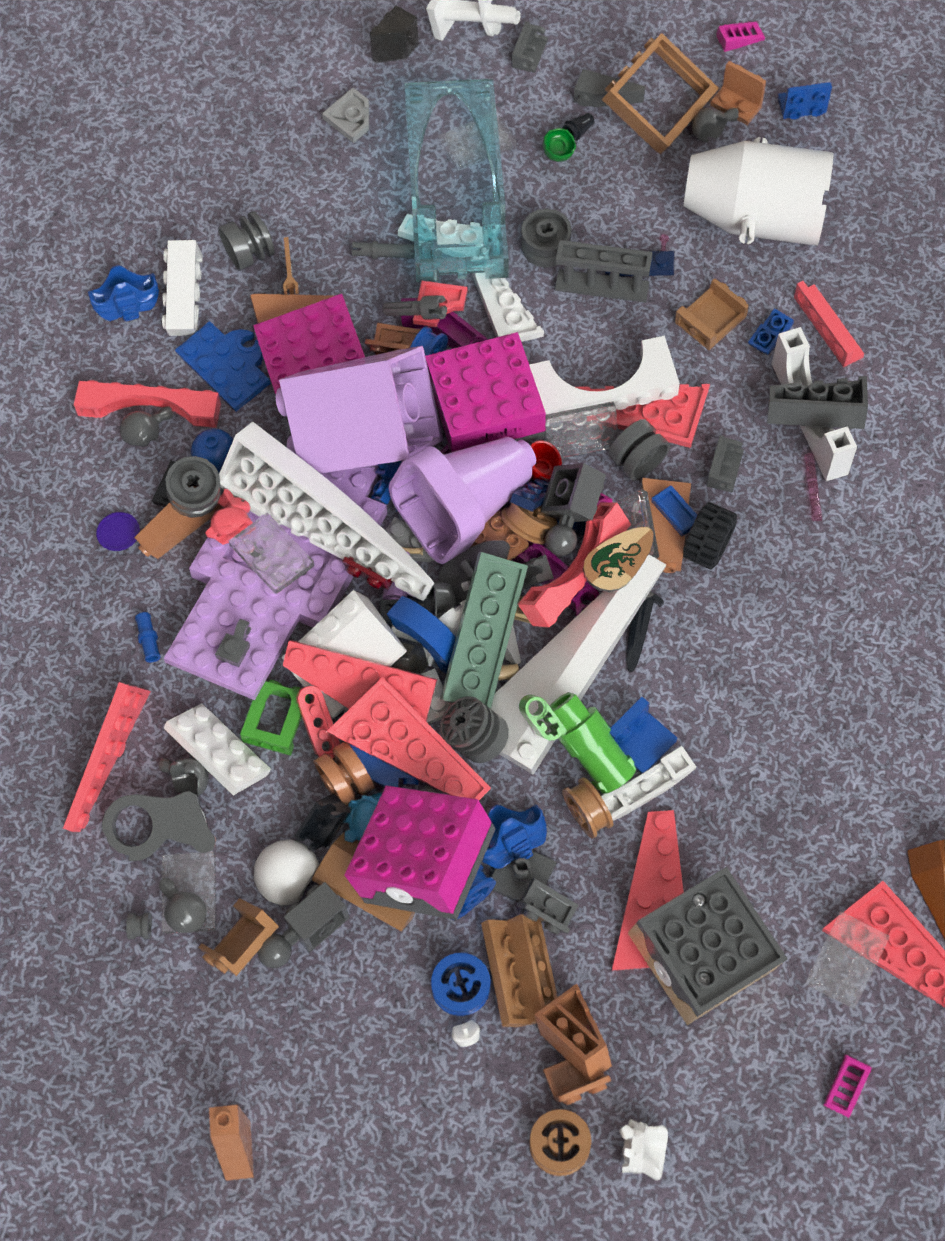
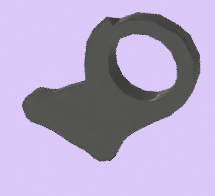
(172, 818)

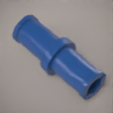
(147, 637)

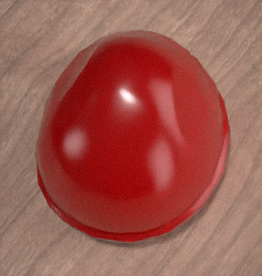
(546, 458)

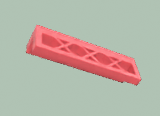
(828, 324)

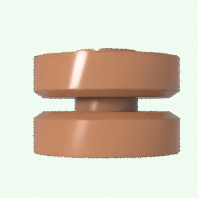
(345, 773)

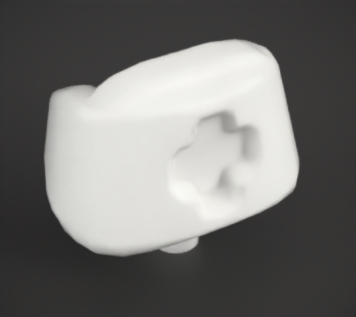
(466, 1033)

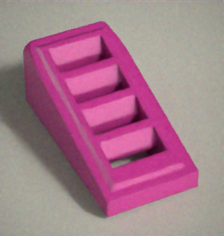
(734, 42)
(842, 1071)

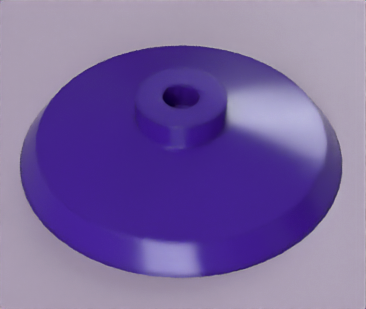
(117, 531)

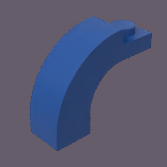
(425, 628)
(383, 773)

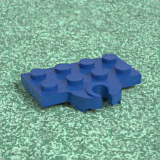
(226, 363)

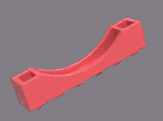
(100, 399)
(546, 602)

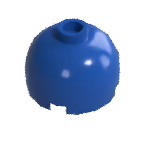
(213, 446)

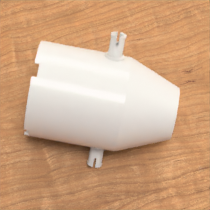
(761, 190)

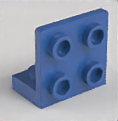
(805, 100)
(642, 736)

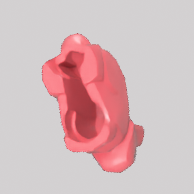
(229, 520)

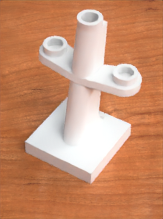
(444, 13)

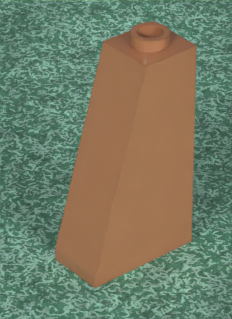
(273, 305)
(168, 530)
(668, 540)
(232, 1141)

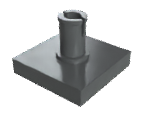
(516, 876)

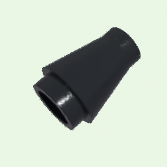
(579, 125)

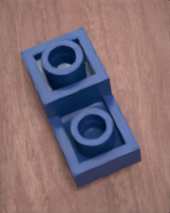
(766, 335)
(381, 488)

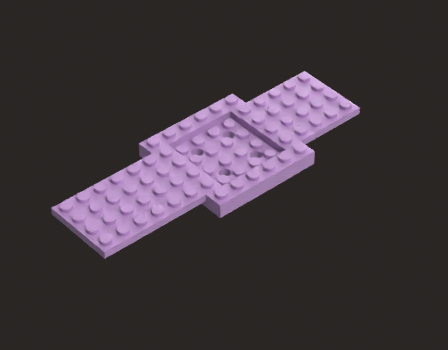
(239, 593)

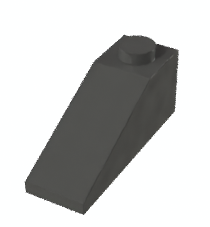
(592, 85)

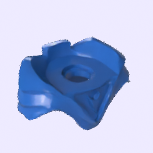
(124, 294)
(514, 834)

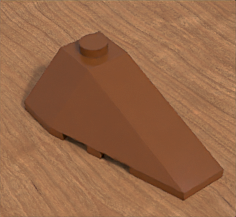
(928, 872)

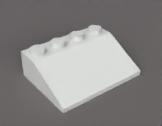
(356, 631)

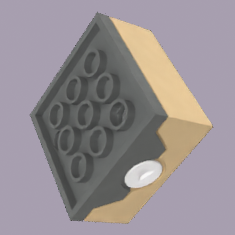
(706, 945)

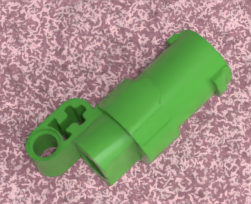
(584, 736)

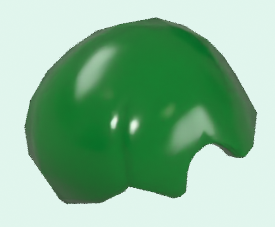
(558, 141)

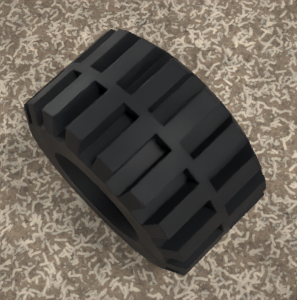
(709, 535)

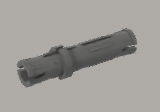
(383, 250)

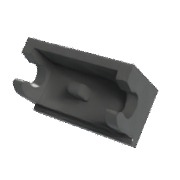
(529, 48)
(725, 464)
(537, 572)

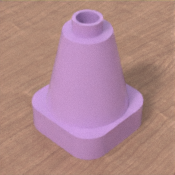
(456, 493)

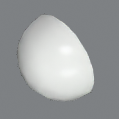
(284, 871)

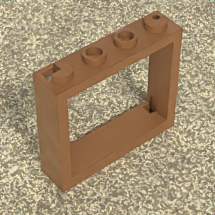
(683, 68)

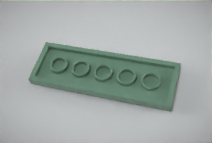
(484, 629)

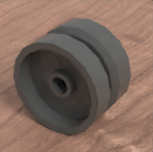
(542, 234)
(639, 449)
(180, 491)

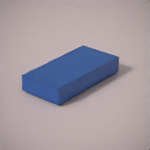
(675, 510)

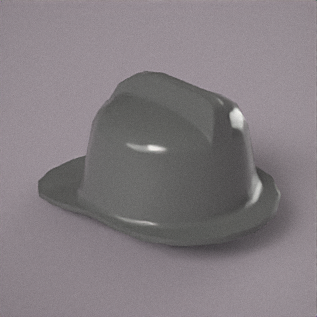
(441, 598)

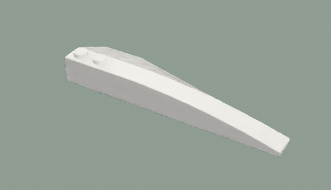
(312, 506)
(569, 663)

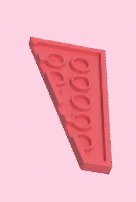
(672, 418)
(349, 677)
(397, 735)
(109, 746)
(654, 883)
(910, 950)

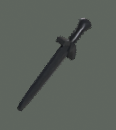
(639, 629)

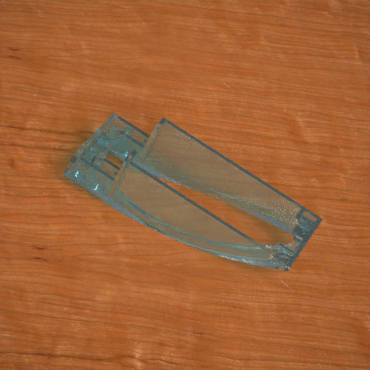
(459, 259)

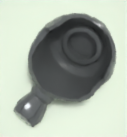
(712, 122)
(141, 427)
(186, 775)
(184, 910)

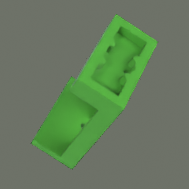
(279, 743)

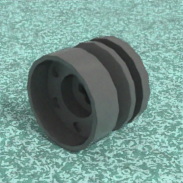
(249, 239)
(474, 729)

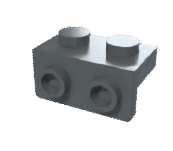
(548, 906)

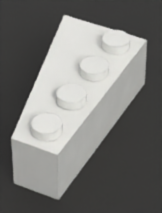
(182, 290)

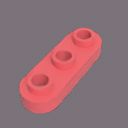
(313, 710)

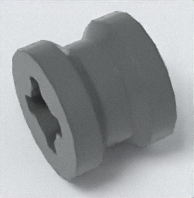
(139, 925)

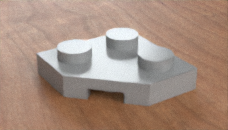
(349, 115)

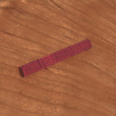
(813, 487)

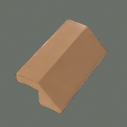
(333, 870)
(519, 968)

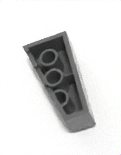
(820, 404)

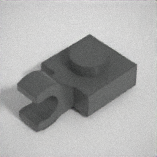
(234, 647)

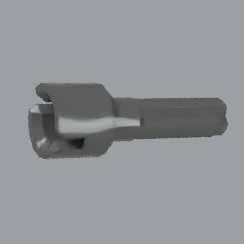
(427, 307)

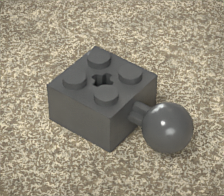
(570, 499)
(308, 923)

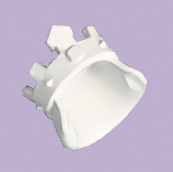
(644, 1149)

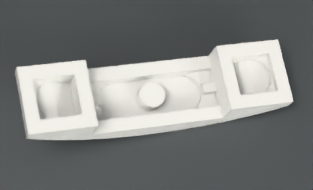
(649, 784)

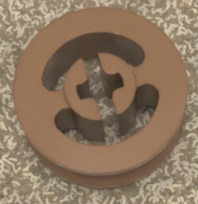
(527, 524)
(587, 807)
(539, 1142)

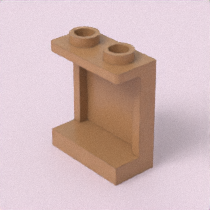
(712, 314)
(242, 940)

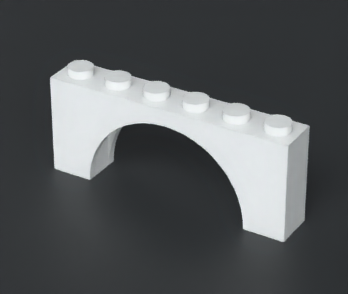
(652, 381)
(831, 447)

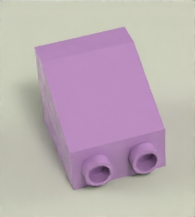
(361, 411)

